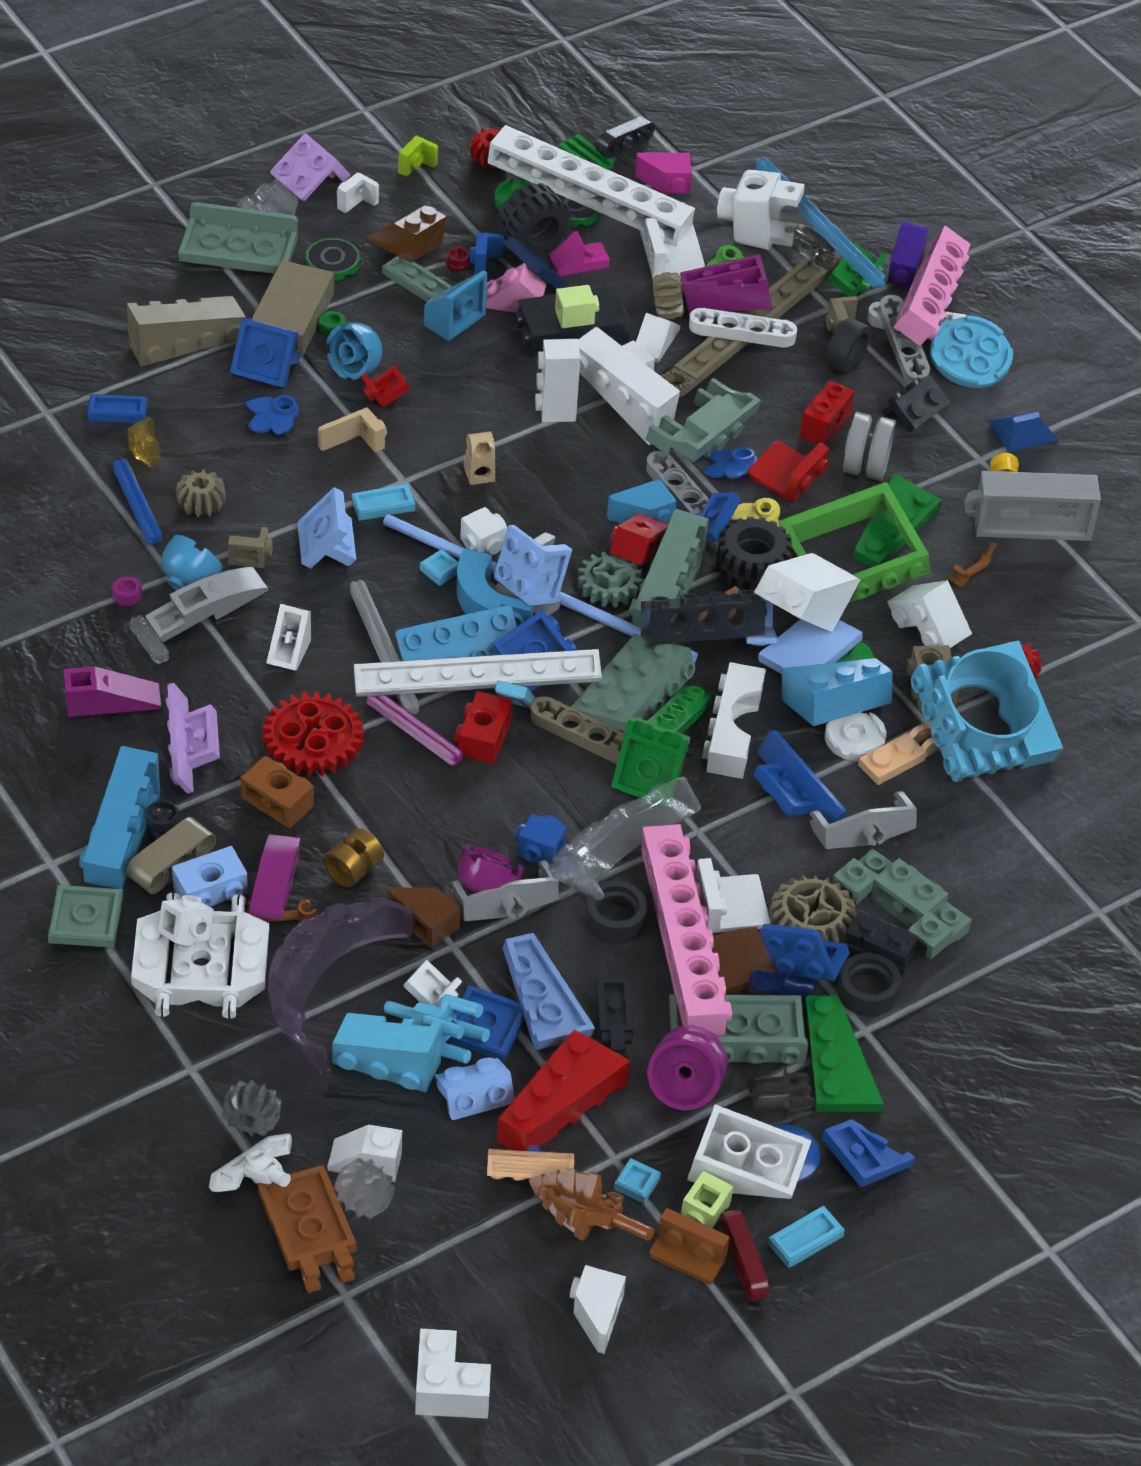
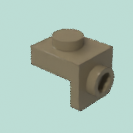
(839, 311)

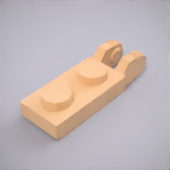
(898, 755)

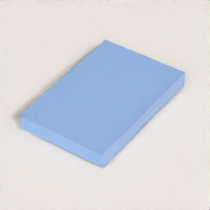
(809, 645)

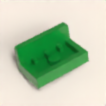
(848, 279)

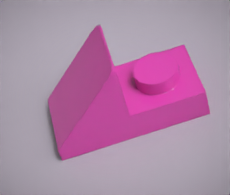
(576, 257)

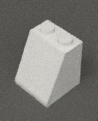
(809, 589)

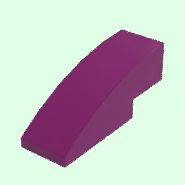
(275, 877)

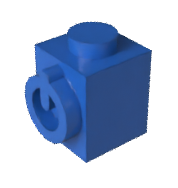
(540, 838)

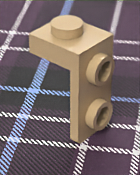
(356, 424)

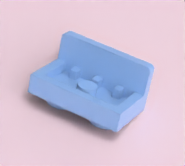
(476, 1087)

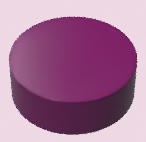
(126, 591)

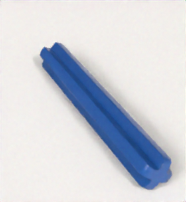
(137, 501)

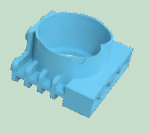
(1009, 677)

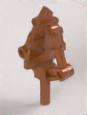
(579, 1205)

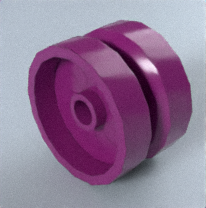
(668, 1070)

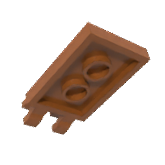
(310, 1225)

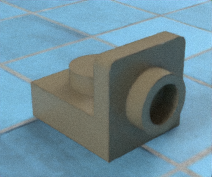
(250, 551)

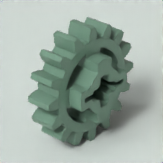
(609, 579)

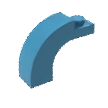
(474, 592)

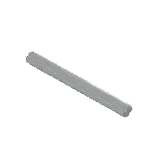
(379, 636)

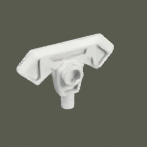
(256, 1164)

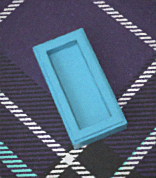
(383, 501)
(520, 695)
(806, 1236)

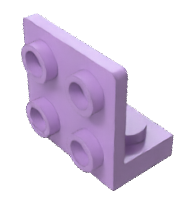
(306, 167)

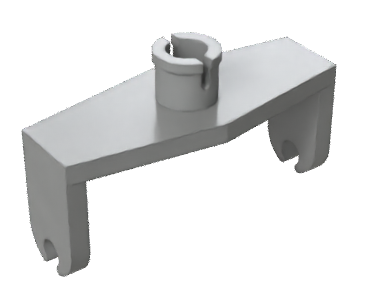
(867, 826)
(509, 899)

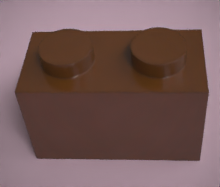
(412, 233)

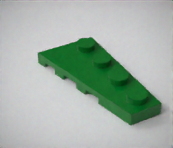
(881, 536)
(836, 1060)

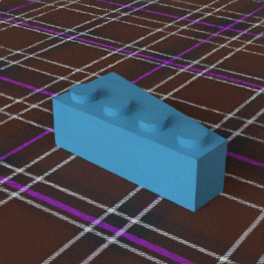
(121, 818)

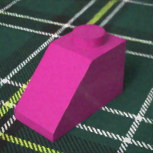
(665, 171)

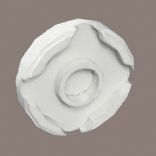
(855, 735)

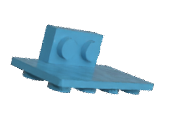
(457, 636)

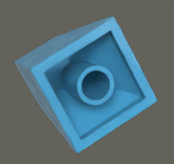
(457, 307)

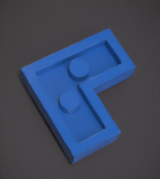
(719, 511)

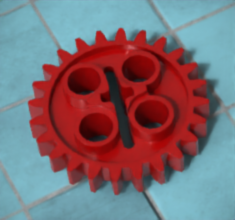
(313, 734)

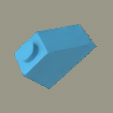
(647, 499)

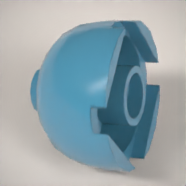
(354, 350)
(186, 563)

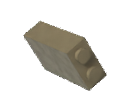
(296, 300)

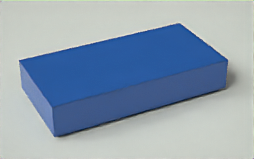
(117, 408)

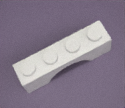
(729, 745)

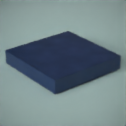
(536, 263)

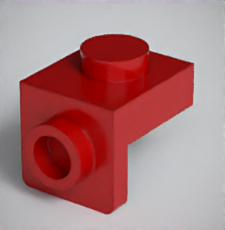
(385, 387)

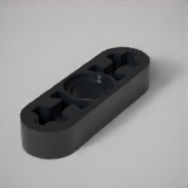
(625, 137)

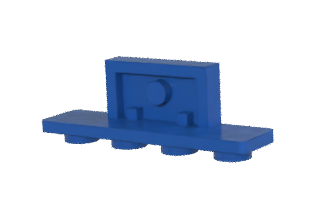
(793, 782)

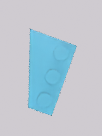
(389, 1050)

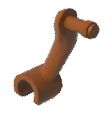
(962, 576)
(300, 914)

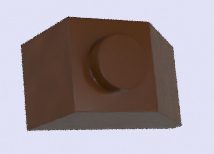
(434, 912)

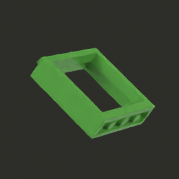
(854, 509)

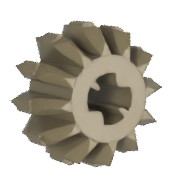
(668, 295)
(200, 493)

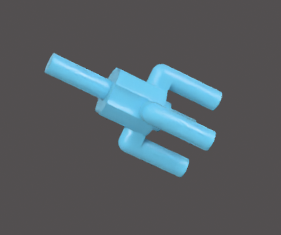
(426, 1013)

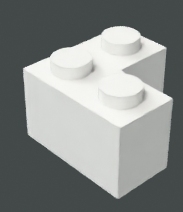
(933, 611)
(447, 1385)

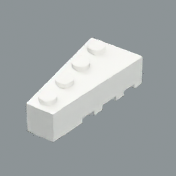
(626, 382)

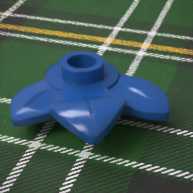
(273, 414)
(730, 463)

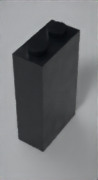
(540, 322)

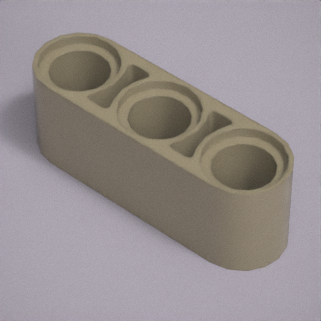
(180, 844)

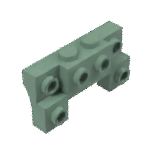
(710, 427)
(907, 897)

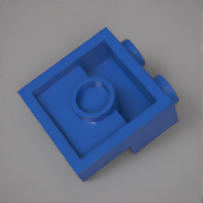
(534, 635)

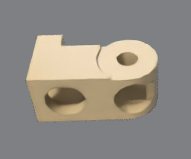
(479, 454)

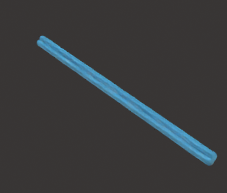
(831, 233)

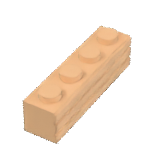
(526, 1163)

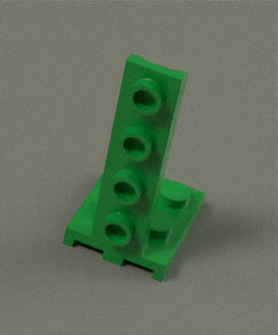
(657, 747)

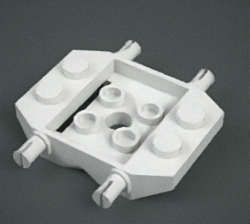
(209, 981)

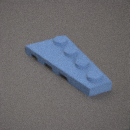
(543, 994)

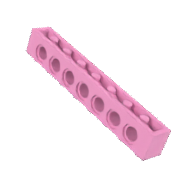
(684, 929)

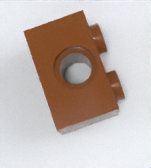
(277, 791)

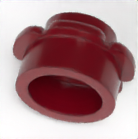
(458, 258)

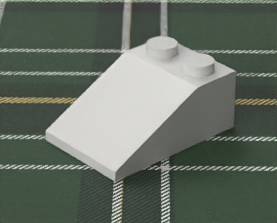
(750, 1155)

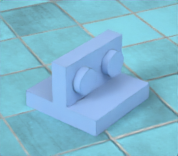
(327, 531)

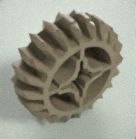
(814, 906)

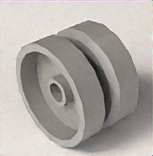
(864, 445)

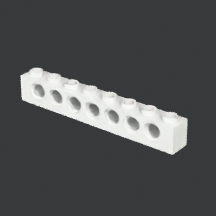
(589, 184)

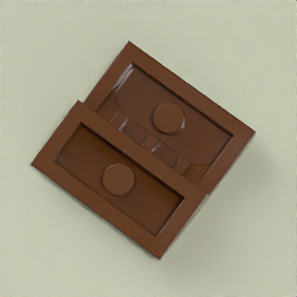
(739, 954)

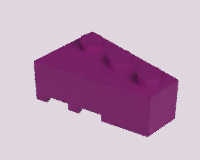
(727, 286)

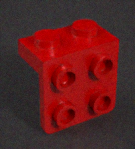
(788, 471)

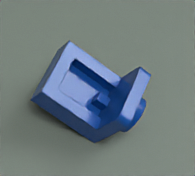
(487, 245)

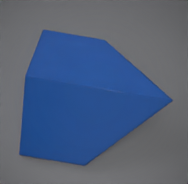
(1022, 431)

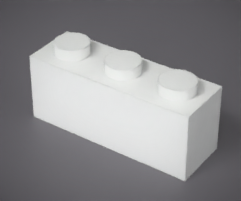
(558, 380)

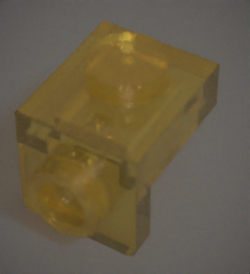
(143, 442)

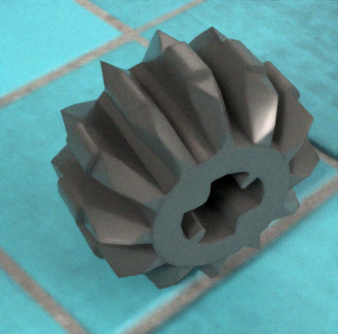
(251, 1108)

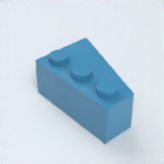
(836, 689)

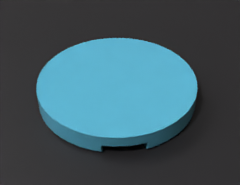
(971, 352)

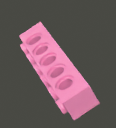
(933, 286)

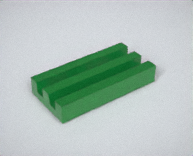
(587, 151)

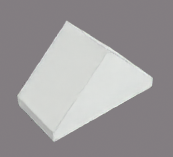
(656, 335)
(290, 637)

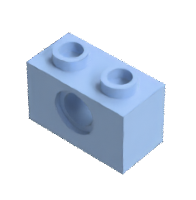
(211, 877)

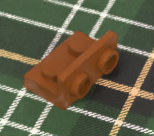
(690, 1246)

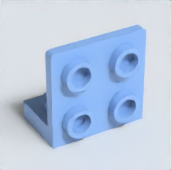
(531, 569)

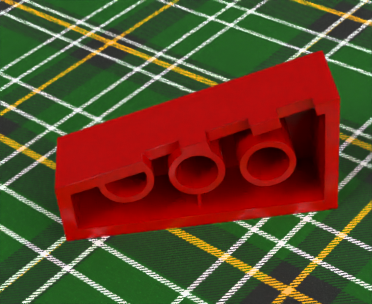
(564, 1088)

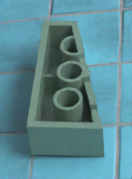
(675, 561)

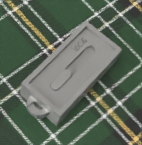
(1034, 505)

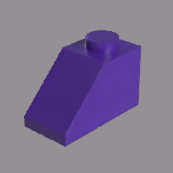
(907, 254)

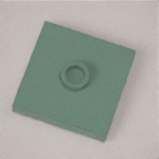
(85, 916)

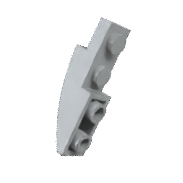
(206, 597)

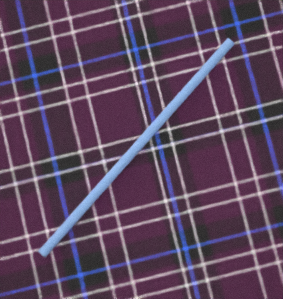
(567, 601)

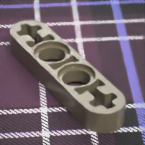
(579, 734)

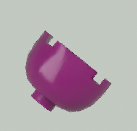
(485, 869)

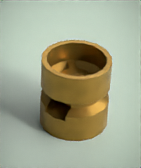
(353, 857)

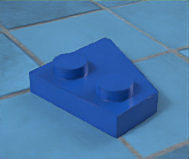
(864, 1153)

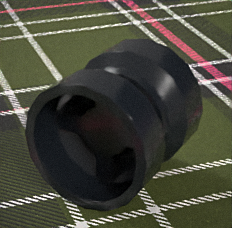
(161, 817)

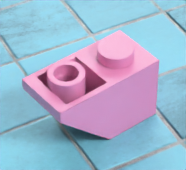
(513, 286)

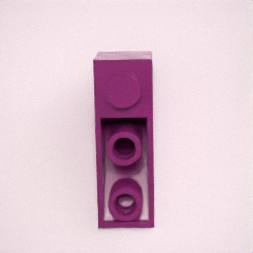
(105, 692)

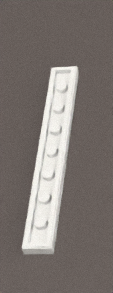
(477, 672)

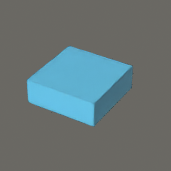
(439, 567)
(637, 1180)

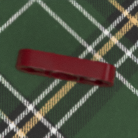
(744, 1256)

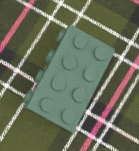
(238, 238)
(637, 682)
(760, 1028)

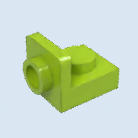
(415, 153)

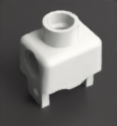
(757, 209)

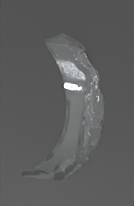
(606, 842)

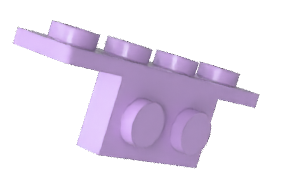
(192, 737)

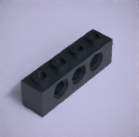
(746, 622)

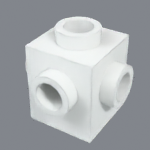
(185, 920)

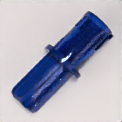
(780, 983)

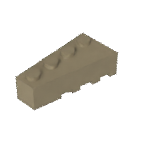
(181, 328)

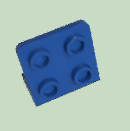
(803, 952)

